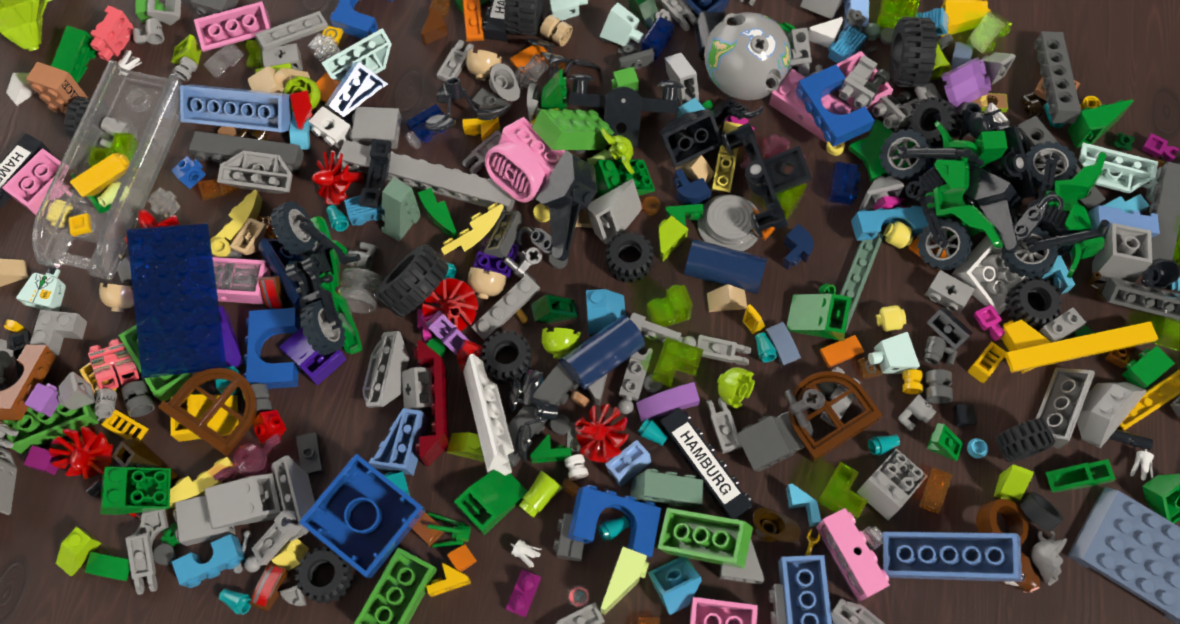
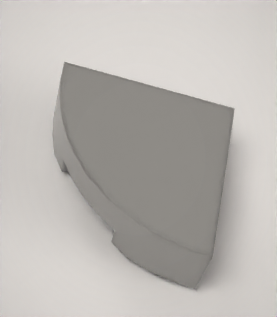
(293, 596)

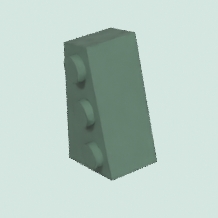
(400, 209)
(667, 488)

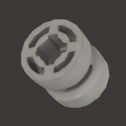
(185, 68)

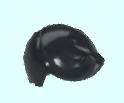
(1161, 273)

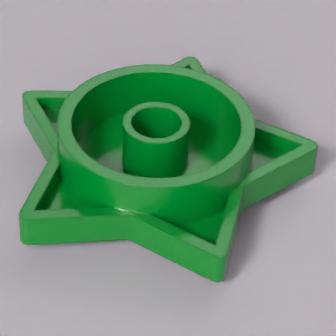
(869, 150)

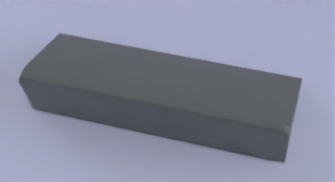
(504, 234)

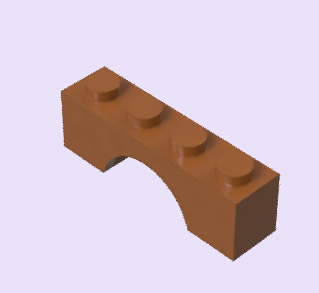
(36, 364)

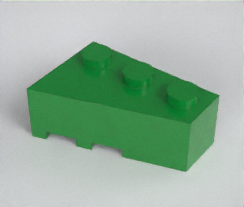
(74, 52)

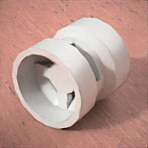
(576, 467)

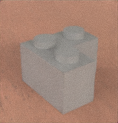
(55, 326)

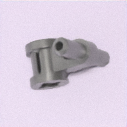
(525, 262)
(797, 407)

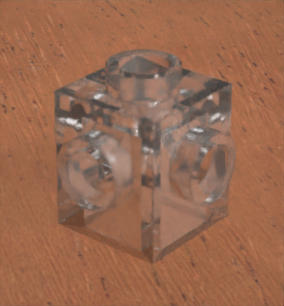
(324, 47)
(163, 202)

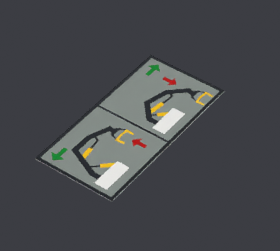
(572, 441)

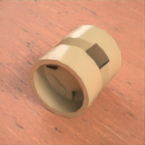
(557, 31)

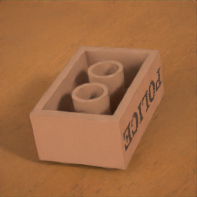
(54, 86)

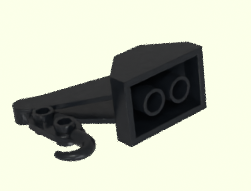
(699, 130)
(565, 193)
(997, 199)

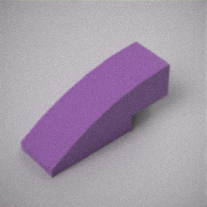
(447, 332)
(668, 401)

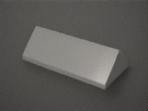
(1064, 402)

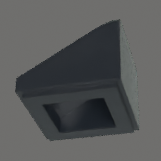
(964, 415)

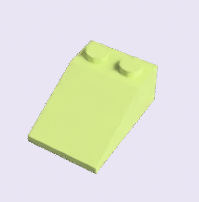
(626, 575)

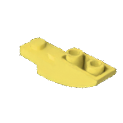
(725, 164)
(239, 215)
(481, 226)
(188, 488)

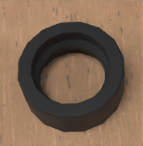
(1041, 511)

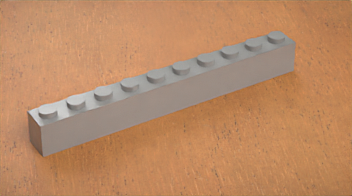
(425, 175)

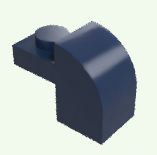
(690, 193)
(800, 244)

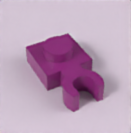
(1158, 146)

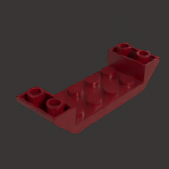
(432, 446)

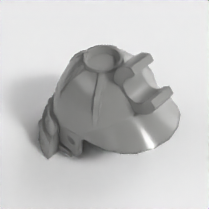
(1046, 557)

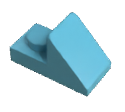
(1059, 272)

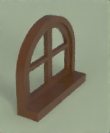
(200, 427)
(844, 431)

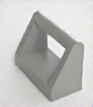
(171, 13)

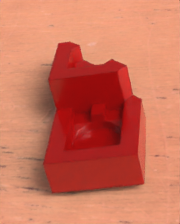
(302, 107)
(466, 349)

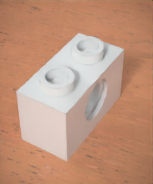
(326, 119)

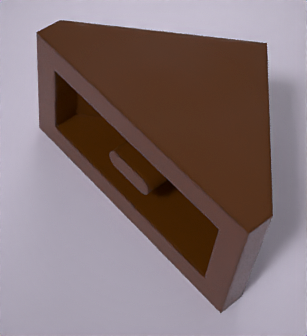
(434, 27)

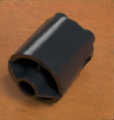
(703, 28)

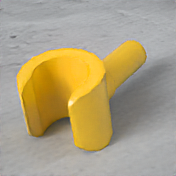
(812, 542)

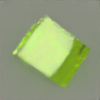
(255, 57)

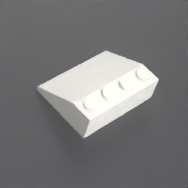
(988, 275)

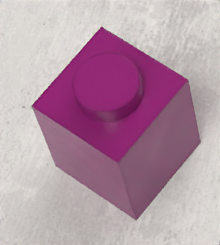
(41, 460)

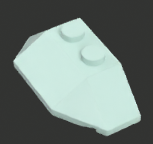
(370, 52)
(1120, 170)

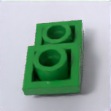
(108, 566)

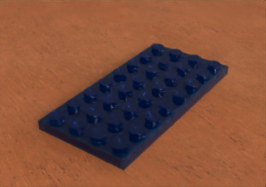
(175, 300)

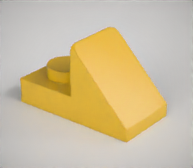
(483, 127)
(453, 580)

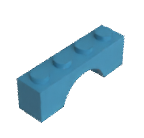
(868, 223)

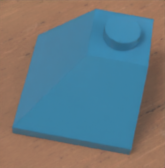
(603, 308)
(675, 583)

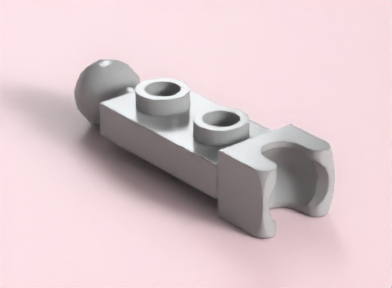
(654, 331)
(634, 380)
(273, 540)

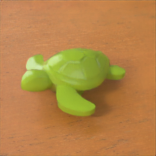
(620, 148)

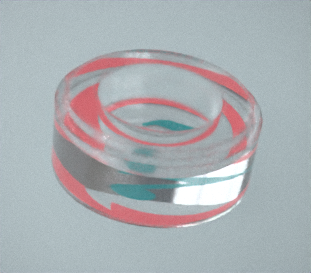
(413, 140)
(579, 596)

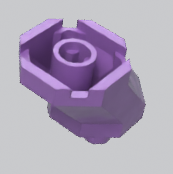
(967, 82)

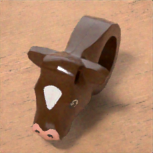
(1017, 524)

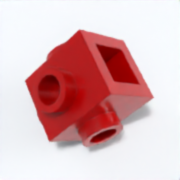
(267, 425)

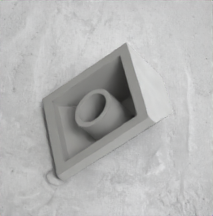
(881, 187)

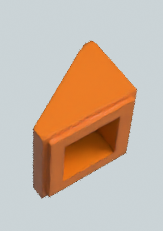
(461, 558)

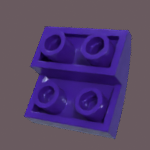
(493, 263)

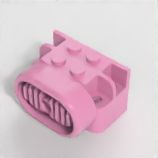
(521, 161)

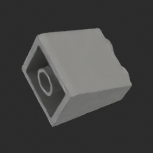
(1124, 254)

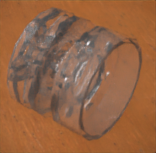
(360, 289)

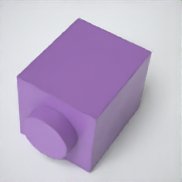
(44, 399)

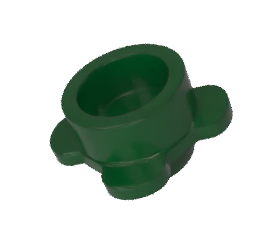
(1123, 142)

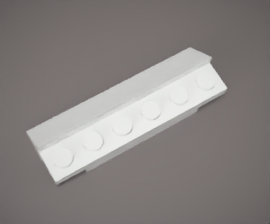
(488, 416)

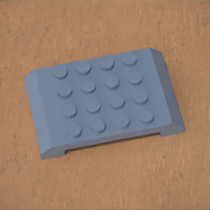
(1132, 550)

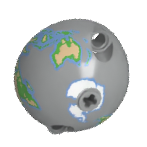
(736, 62)

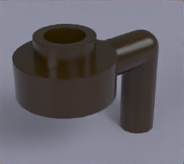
(1032, 105)
(257, 134)
(1091, 282)

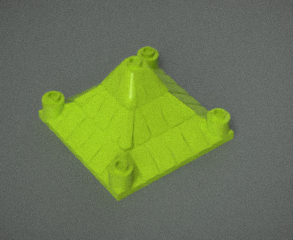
(23, 22)

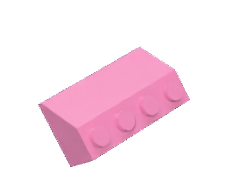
(232, 26)

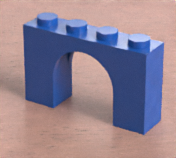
(352, 21)
(835, 127)
(262, 326)
(641, 517)

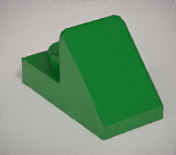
(684, 212)
(945, 442)
(544, 453)

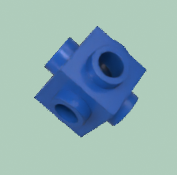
(189, 171)

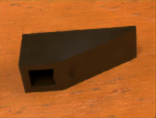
(136, 454)

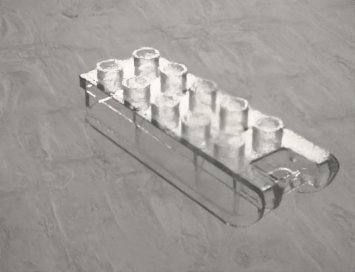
(153, 112)

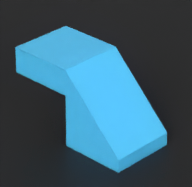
(300, 137)
(798, 498)

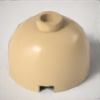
(481, 63)
(485, 282)
(116, 296)

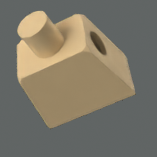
(269, 80)

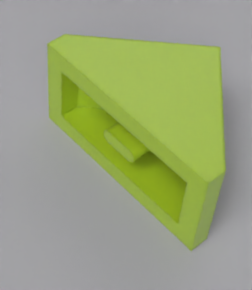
(187, 48)

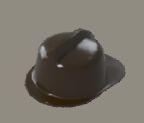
(774, 526)

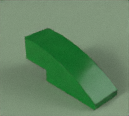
(438, 213)
(1080, 476)

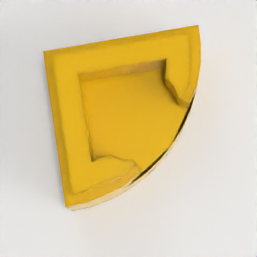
(13, 326)

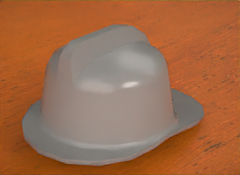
(503, 82)

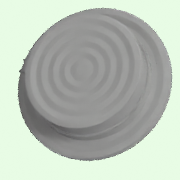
(728, 222)

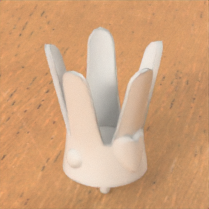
(129, 64)
(1145, 459)
(521, 549)

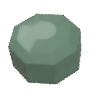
(872, 31)

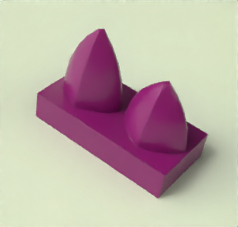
(523, 593)

